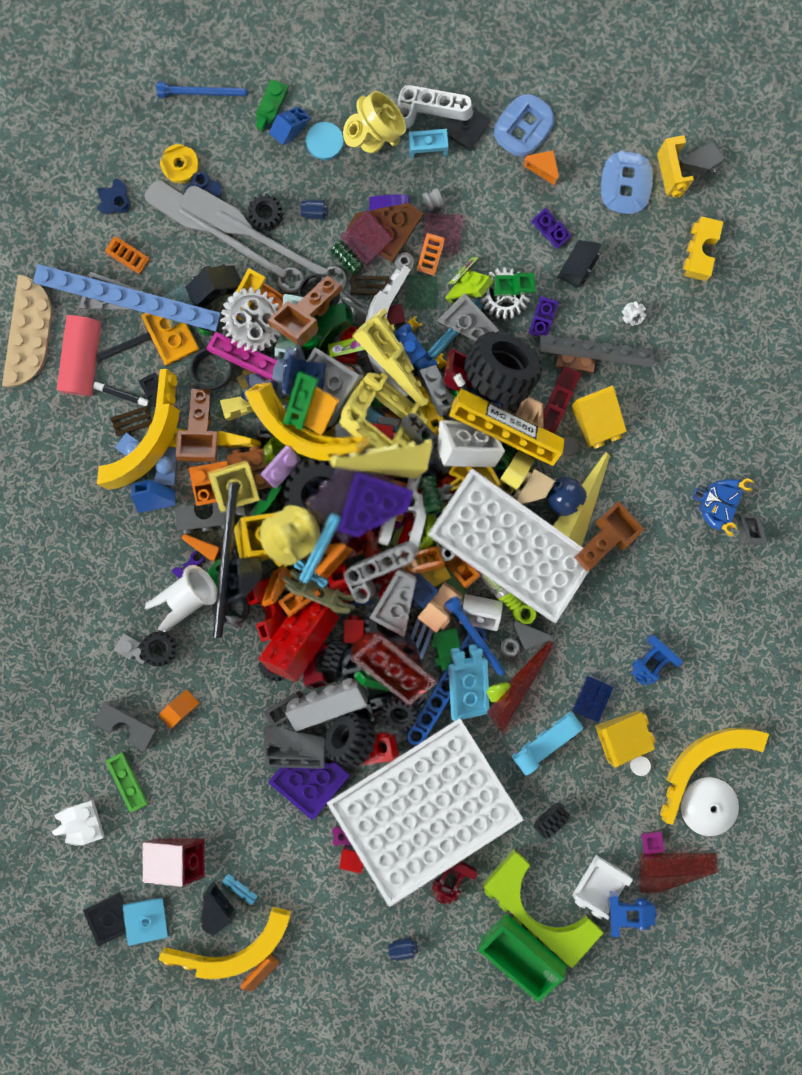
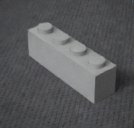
(326, 704)

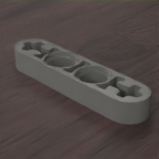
(417, 423)

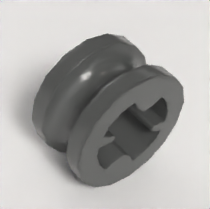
(233, 621)

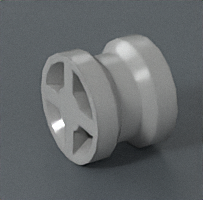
(433, 199)

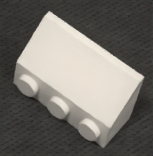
(467, 446)

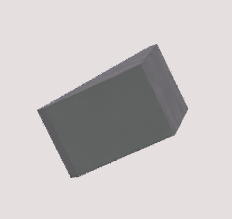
(751, 531)
(529, 636)

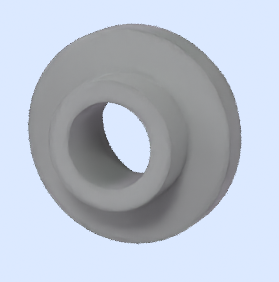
(404, 255)
(515, 651)

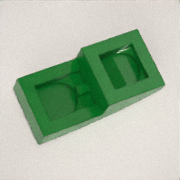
(514, 284)
(264, 506)

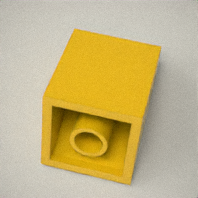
(599, 417)
(248, 537)
(625, 738)

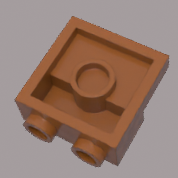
(256, 462)

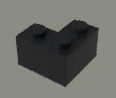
(212, 283)

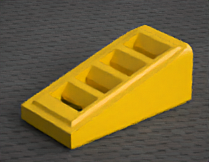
(231, 440)

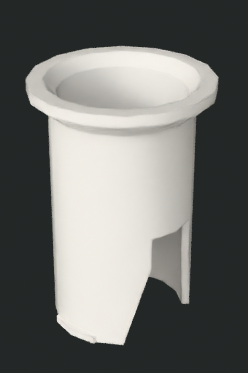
(185, 596)

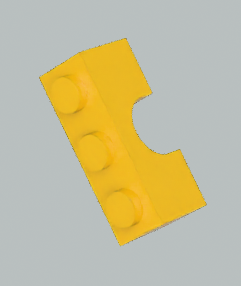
(705, 232)

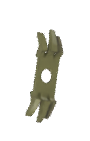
(332, 598)

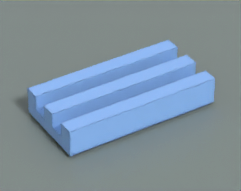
(420, 636)

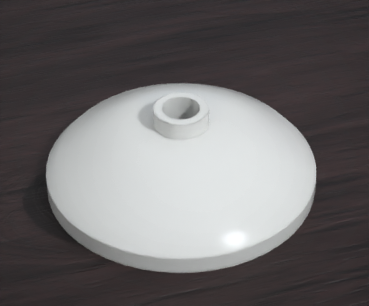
(699, 799)

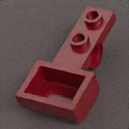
(456, 365)

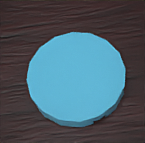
(324, 141)

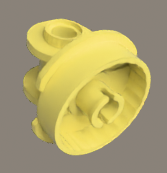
(374, 123)
(289, 535)

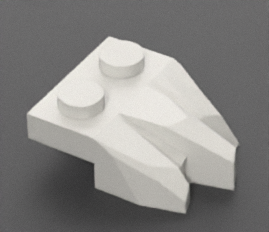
(79, 824)

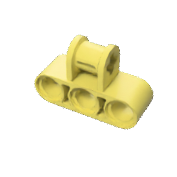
(516, 472)

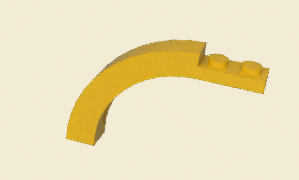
(272, 414)
(153, 444)
(700, 751)
(238, 962)

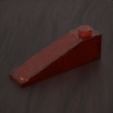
(669, 870)

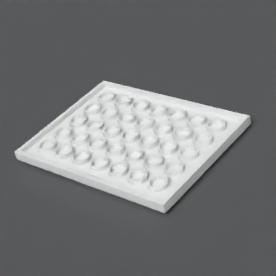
(424, 812)

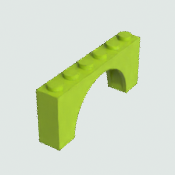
(567, 942)

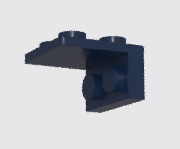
(294, 365)
(423, 592)

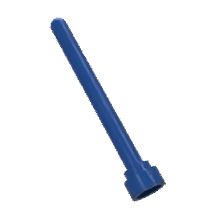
(165, 90)
(454, 606)

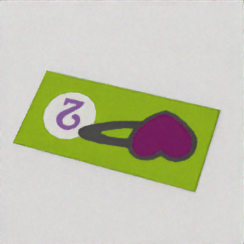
(463, 270)
(344, 347)

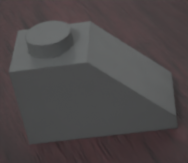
(703, 160)

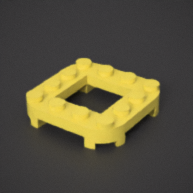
(355, 411)

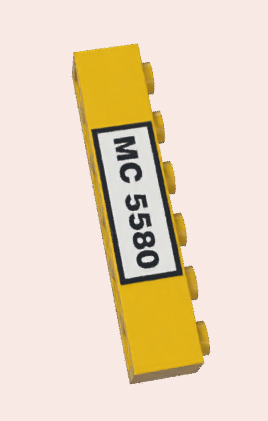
(507, 427)

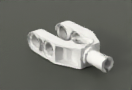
(418, 513)

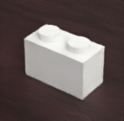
(482, 611)

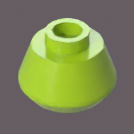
(496, 691)

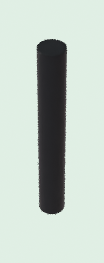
(124, 346)

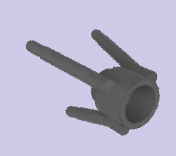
(361, 311)

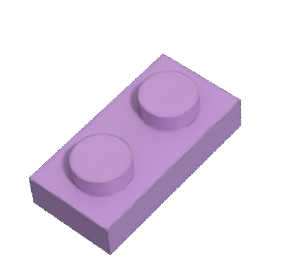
(281, 466)

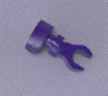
(179, 572)

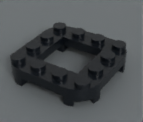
(376, 703)

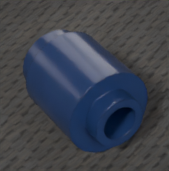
(314, 209)
(402, 949)

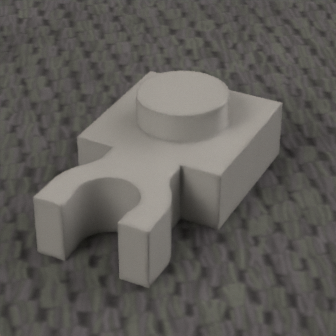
(129, 647)

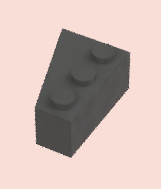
(293, 749)

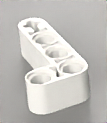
(458, 107)

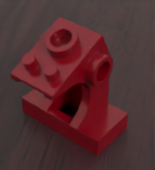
(313, 678)
(446, 894)

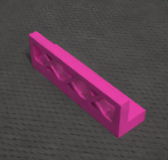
(247, 359)

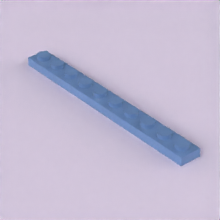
(127, 298)

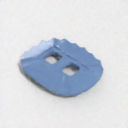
(513, 117)
(613, 180)

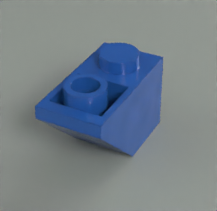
(289, 124)
(151, 495)

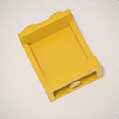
(668, 154)

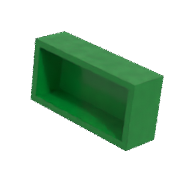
(522, 958)

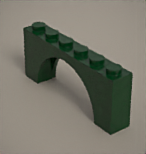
(329, 326)

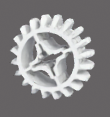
(495, 307)

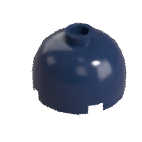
(566, 496)

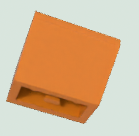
(201, 483)

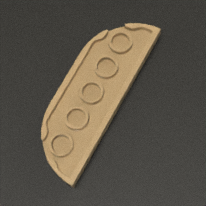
(28, 333)

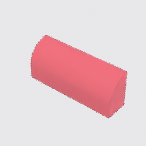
(79, 355)

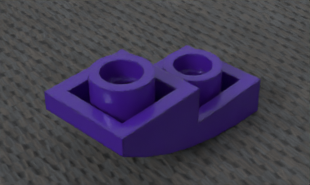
(387, 200)
(550, 228)
(543, 317)

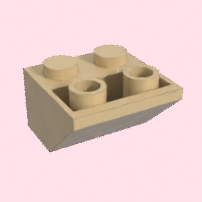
(534, 488)

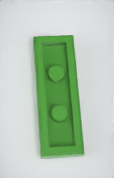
(126, 782)

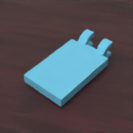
(468, 684)

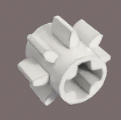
(634, 313)

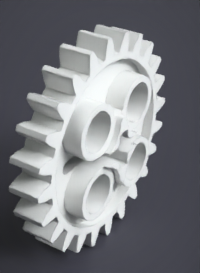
(241, 332)

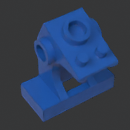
(661, 654)
(619, 910)

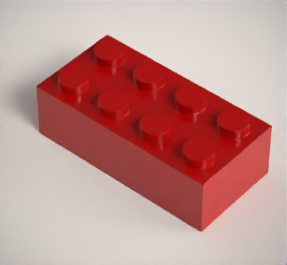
(298, 640)

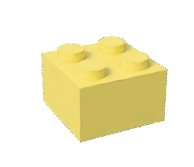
(237, 473)

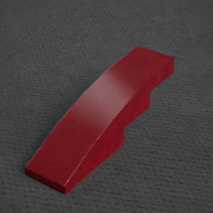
(560, 398)

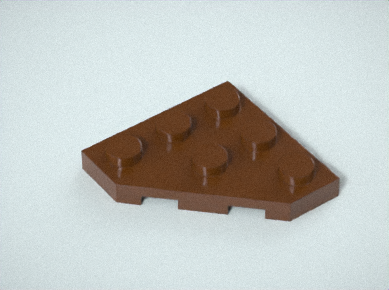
(399, 223)

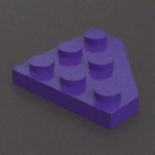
(372, 504)
(309, 787)

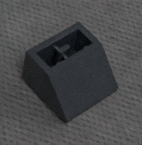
(577, 265)

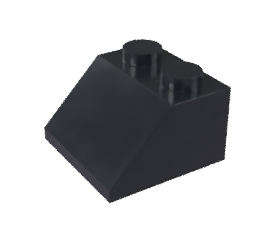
(243, 577)
(216, 911)

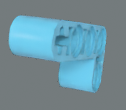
(547, 742)

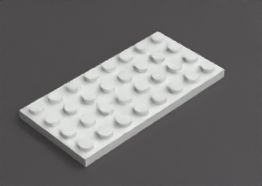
(510, 545)

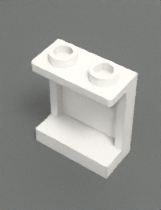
(596, 884)

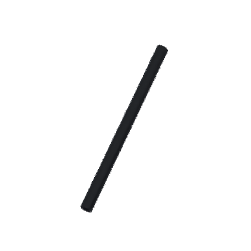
(225, 559)

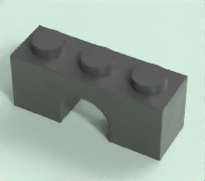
(188, 519)
(141, 731)

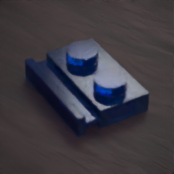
(592, 698)

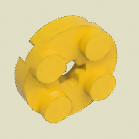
(184, 154)

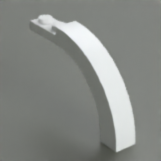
(383, 300)

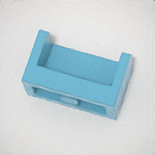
(428, 141)

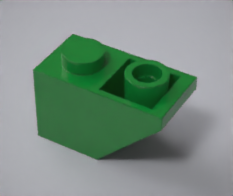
(444, 642)

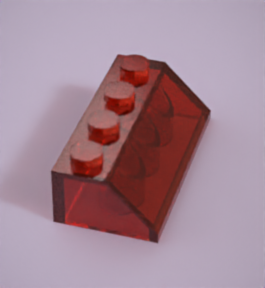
(391, 667)

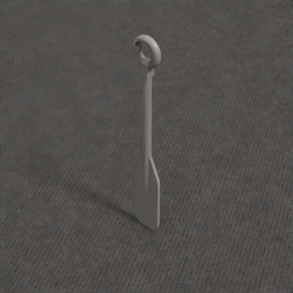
(169, 202)
(233, 222)

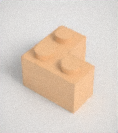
(435, 613)

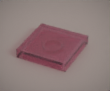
(445, 226)
(366, 237)

